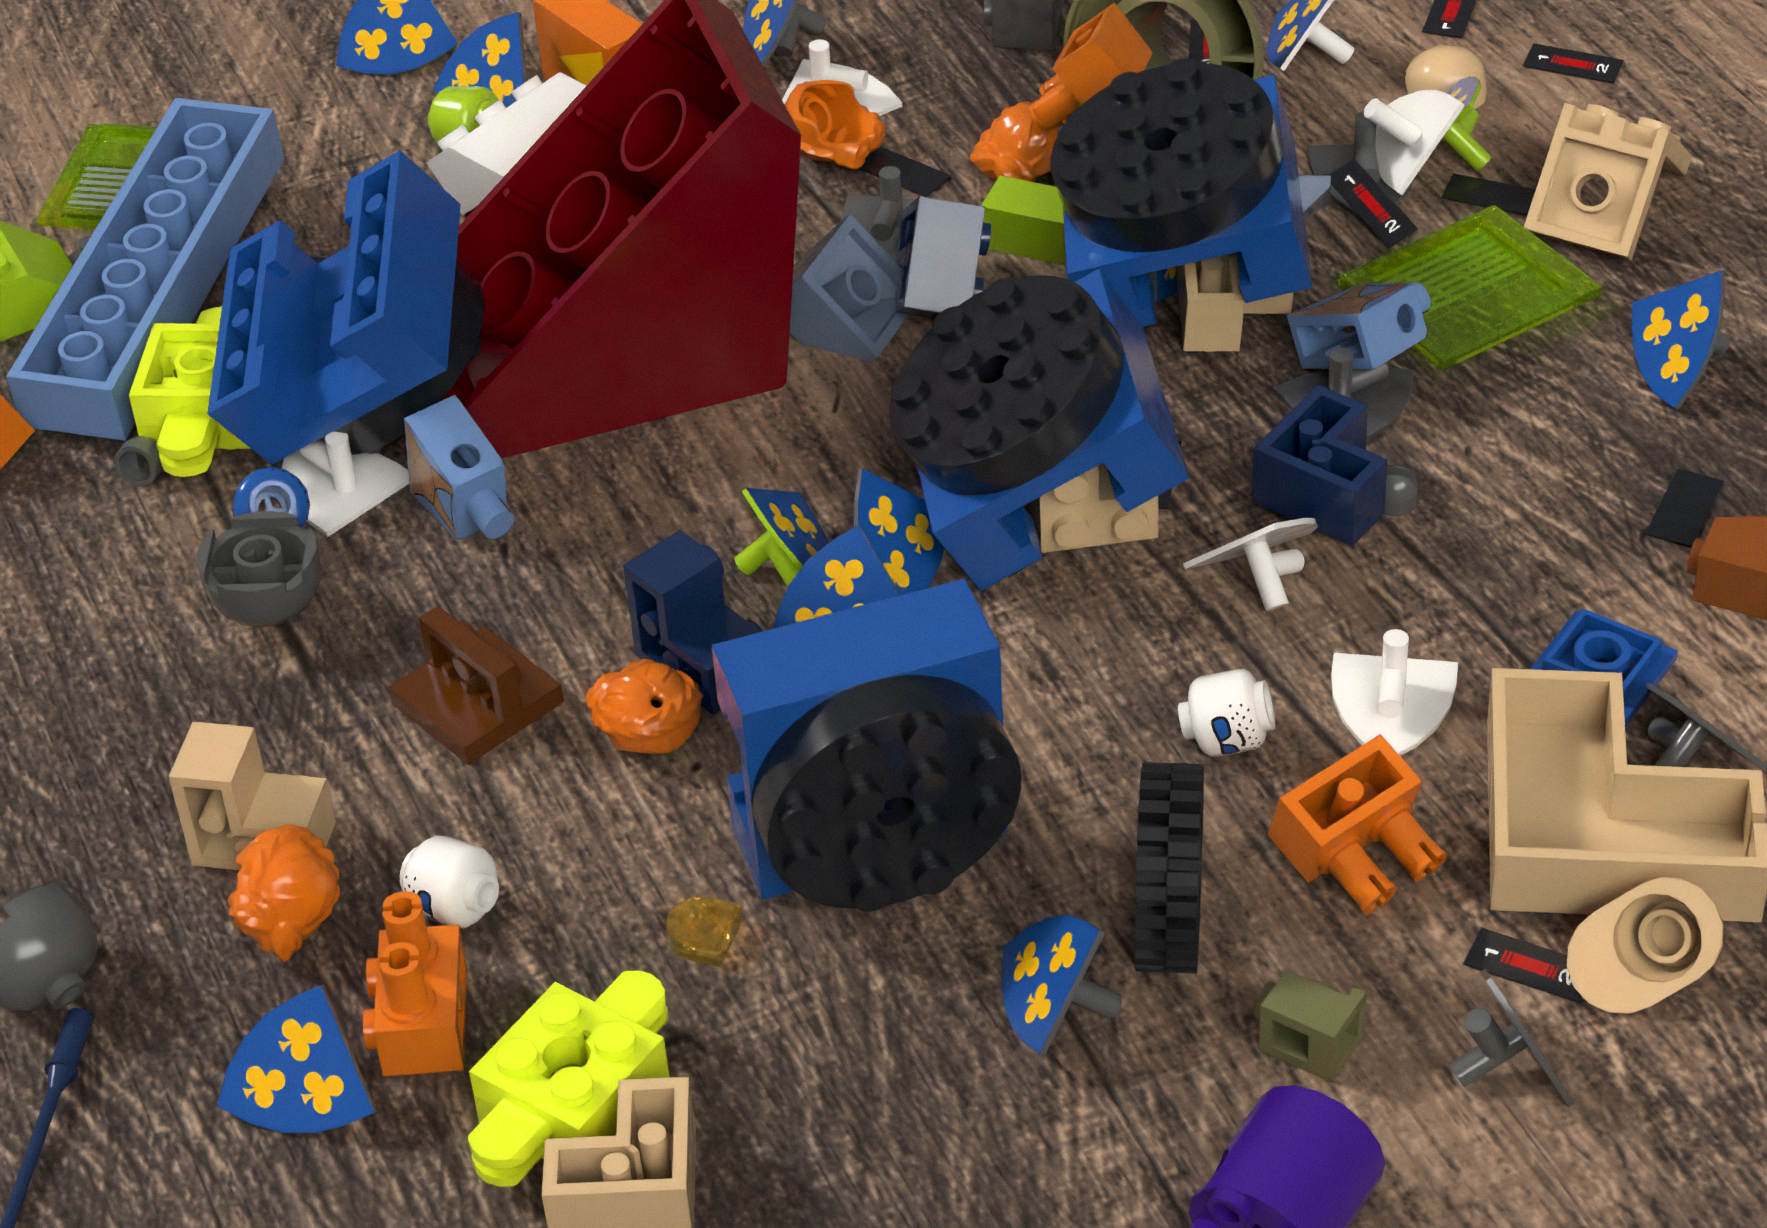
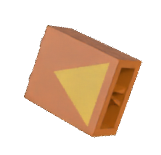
(580, 36)

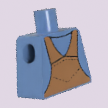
(1385, 319)
(456, 471)

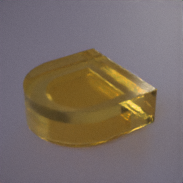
(703, 929)

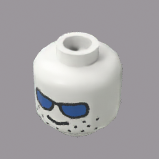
(1227, 713)
(451, 879)

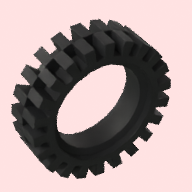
(1169, 867)

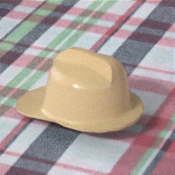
(1645, 945)

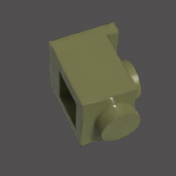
(1310, 1023)

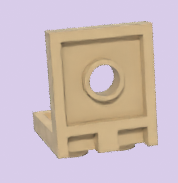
(1609, 148)

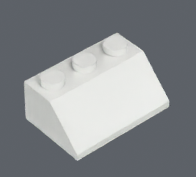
(478, 160)

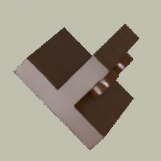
(472, 687)

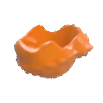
(834, 123)
(1015, 146)
(624, 710)
(284, 888)

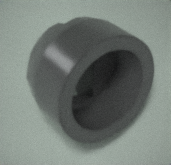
(131, 458)
(1401, 491)

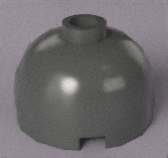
(260, 568)
(45, 949)

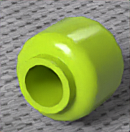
(458, 107)

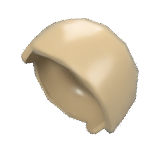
(1442, 68)

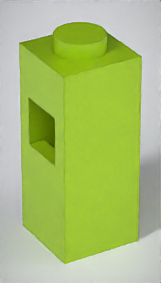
(1026, 219)

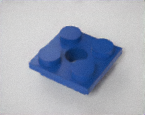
(1633, 653)

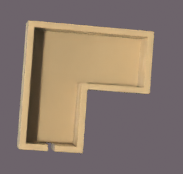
(1586, 827)

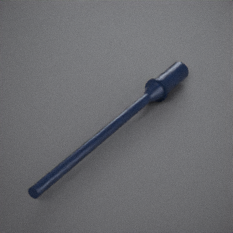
(60, 1071)

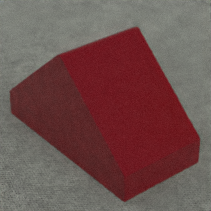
(639, 244)

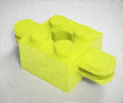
(174, 395)
(588, 1051)

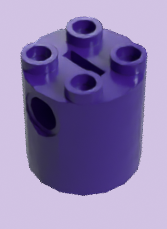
(1292, 1166)

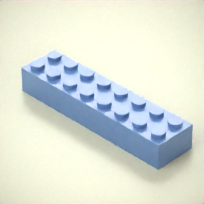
(146, 265)

